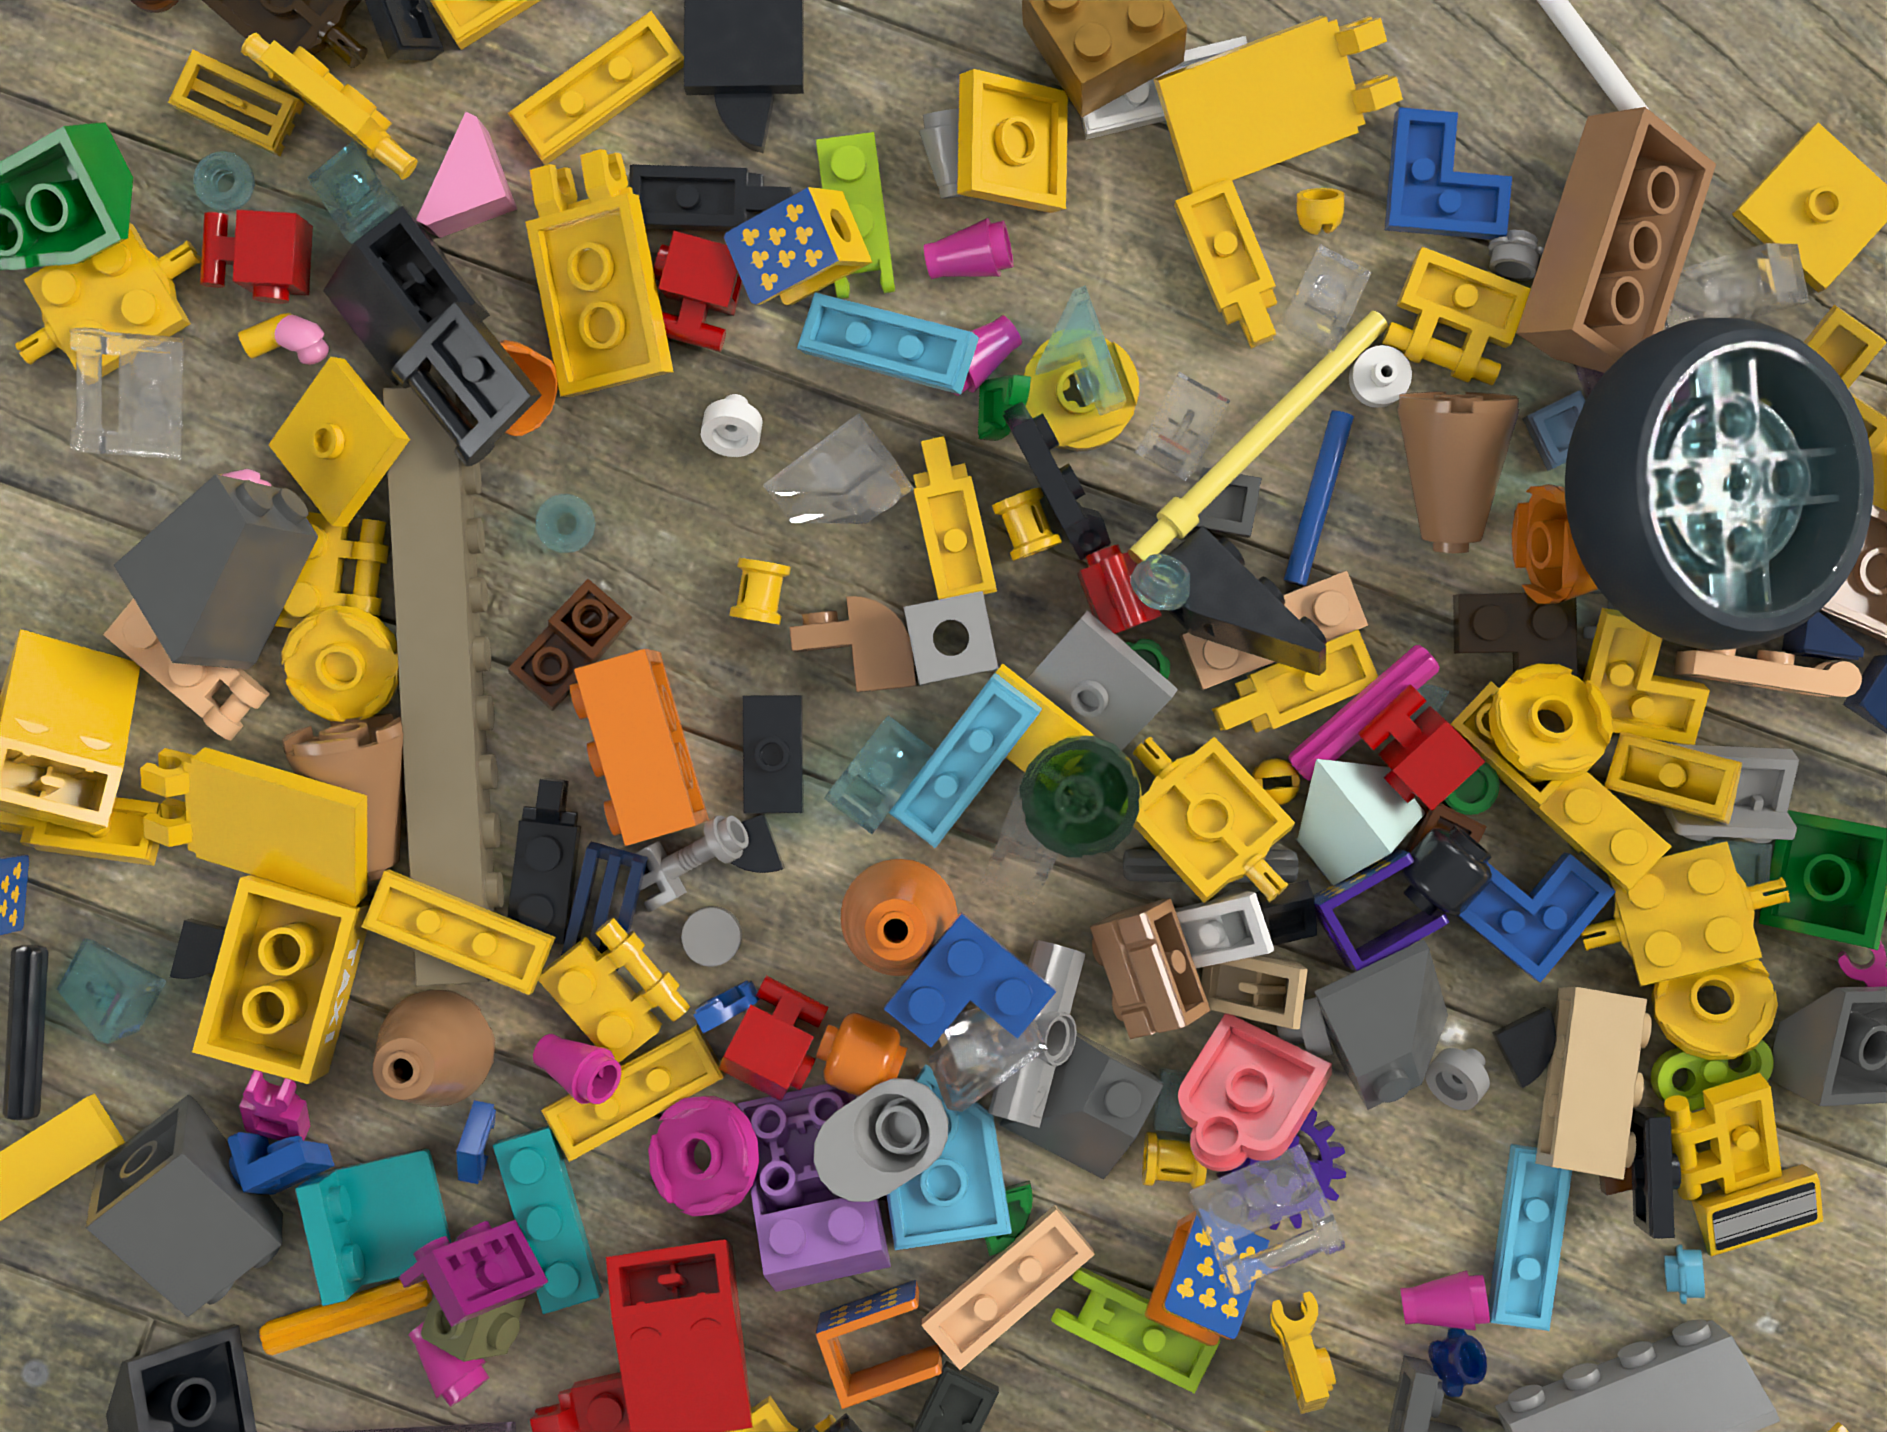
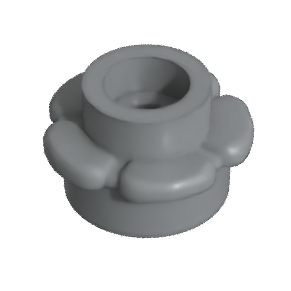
(1515, 255)

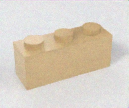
(1593, 1082)

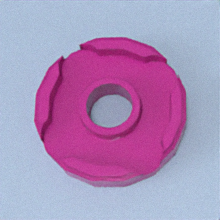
(732, 1155)

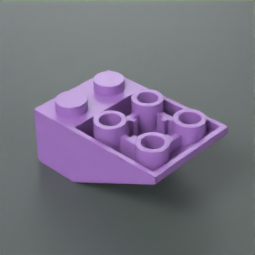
(800, 1224)

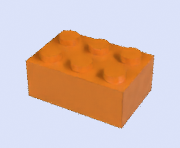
(638, 746)

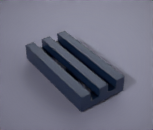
(615, 859)

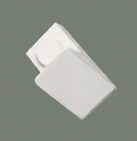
(1225, 928)

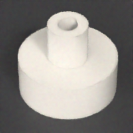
(1370, 385)
(731, 427)

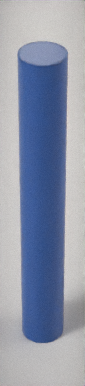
(1318, 498)

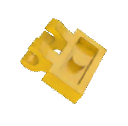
(1308, 1368)

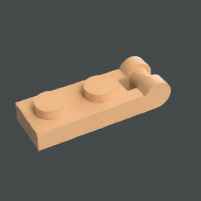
(1770, 671)
(188, 682)

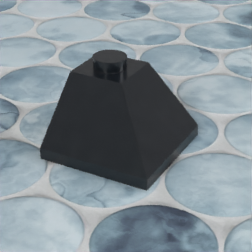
(185, 1388)

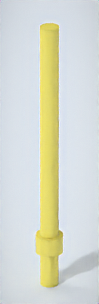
(1181, 514)

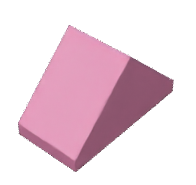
(468, 184)

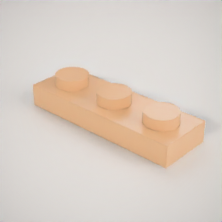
(1327, 603)
(1007, 1287)

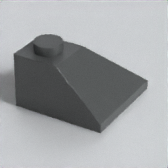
(1386, 1023)
(1835, 1048)
(1093, 1107)

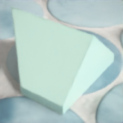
(1353, 818)

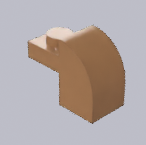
(877, 638)

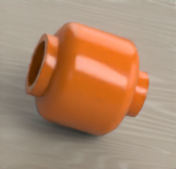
(860, 1054)

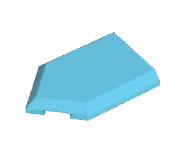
(961, 1191)

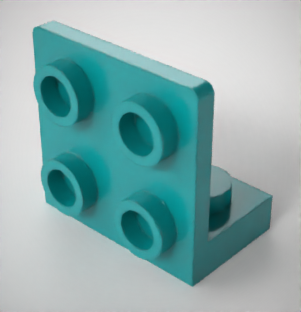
(370, 1220)

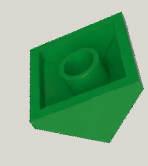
(1832, 879)

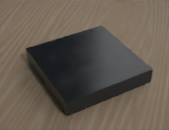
(743, 46)

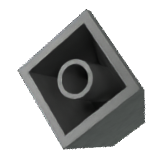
(220, 571)
(179, 1212)

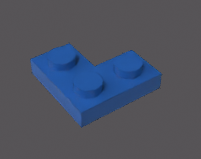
(1428, 194)
(1541, 925)
(965, 968)

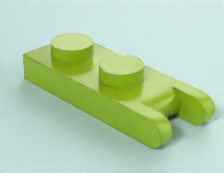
(852, 167)
(1118, 1323)

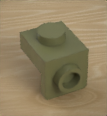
(475, 1338)

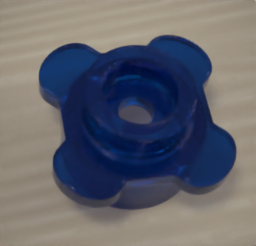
(1458, 1361)

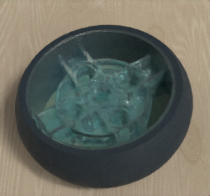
(1742, 484)

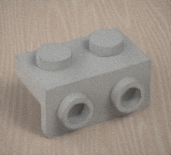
(1760, 798)

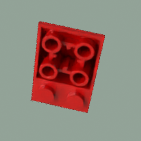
(680, 1338)

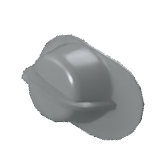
(881, 1140)

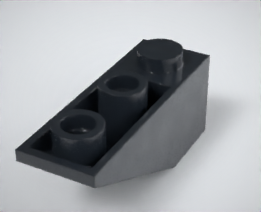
(1243, 611)

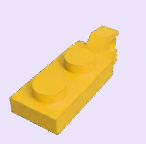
(1230, 258)
(952, 525)
(1286, 693)
(119, 841)

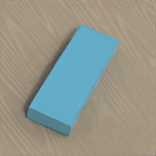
(888, 343)
(965, 760)
(1528, 1241)

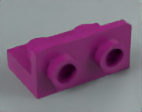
(478, 1270)

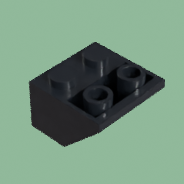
(396, 287)

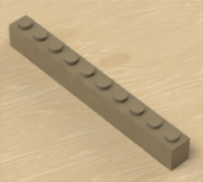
(442, 668)

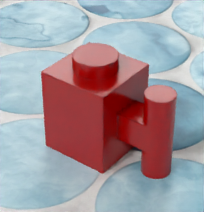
(267, 253)
(701, 278)
(1110, 592)
(1427, 753)
(767, 1047)

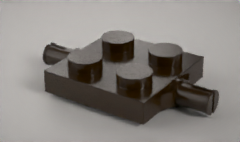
(294, 24)

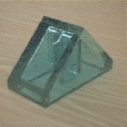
(109, 991)

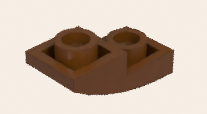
(574, 638)

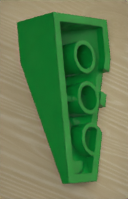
(63, 198)

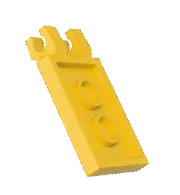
(1271, 99)
(596, 277)
(261, 821)

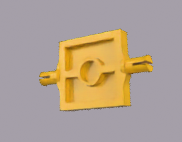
(332, 99)
(114, 291)
(1210, 819)
(1687, 916)

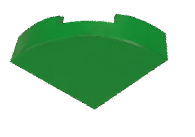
(996, 397)
(1019, 1205)

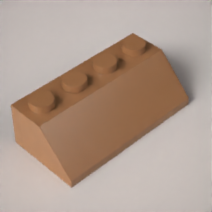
(1616, 240)

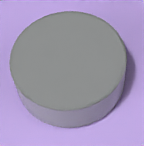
(711, 936)

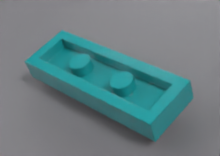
(548, 1217)

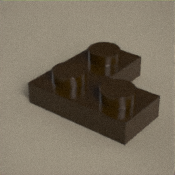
(1518, 627)

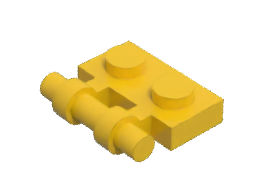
(1463, 299)
(323, 572)
(601, 1000)
(1740, 1133)

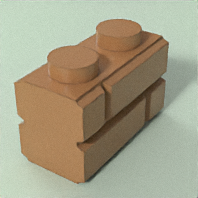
(1149, 969)

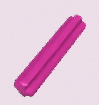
(1342, 728)

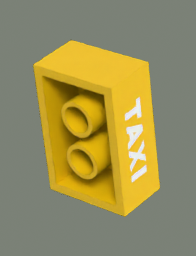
(282, 980)

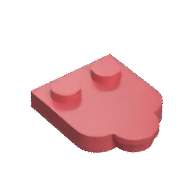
(1248, 1095)

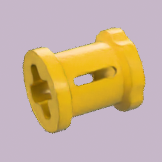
(1026, 524)
(759, 590)
(1170, 1162)

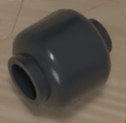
(1447, 871)

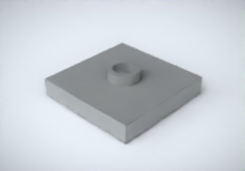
(1102, 682)

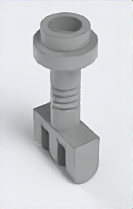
(722, 839)

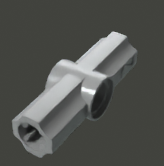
(1026, 1091)

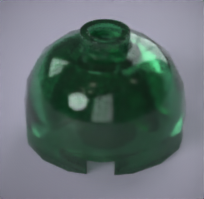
(1081, 796)

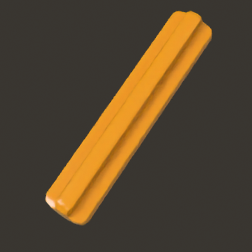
(337, 1318)

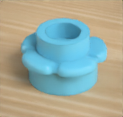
(1685, 1273)

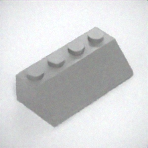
(1671, 1385)

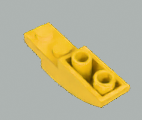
(1574, 808)

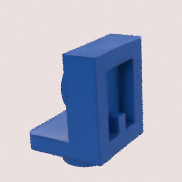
(276, 1166)

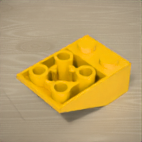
(64, 731)

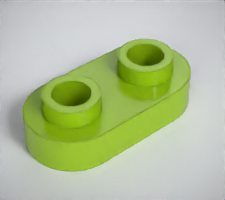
(1705, 1073)

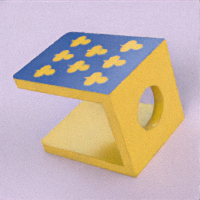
(797, 246)

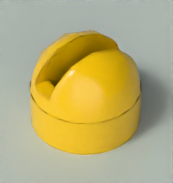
(1320, 209)
(1277, 768)

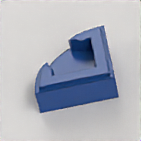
(725, 1005)
(470, 1154)

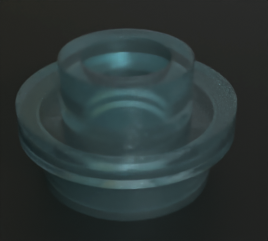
(212, 169)
(547, 523)
(1161, 582)

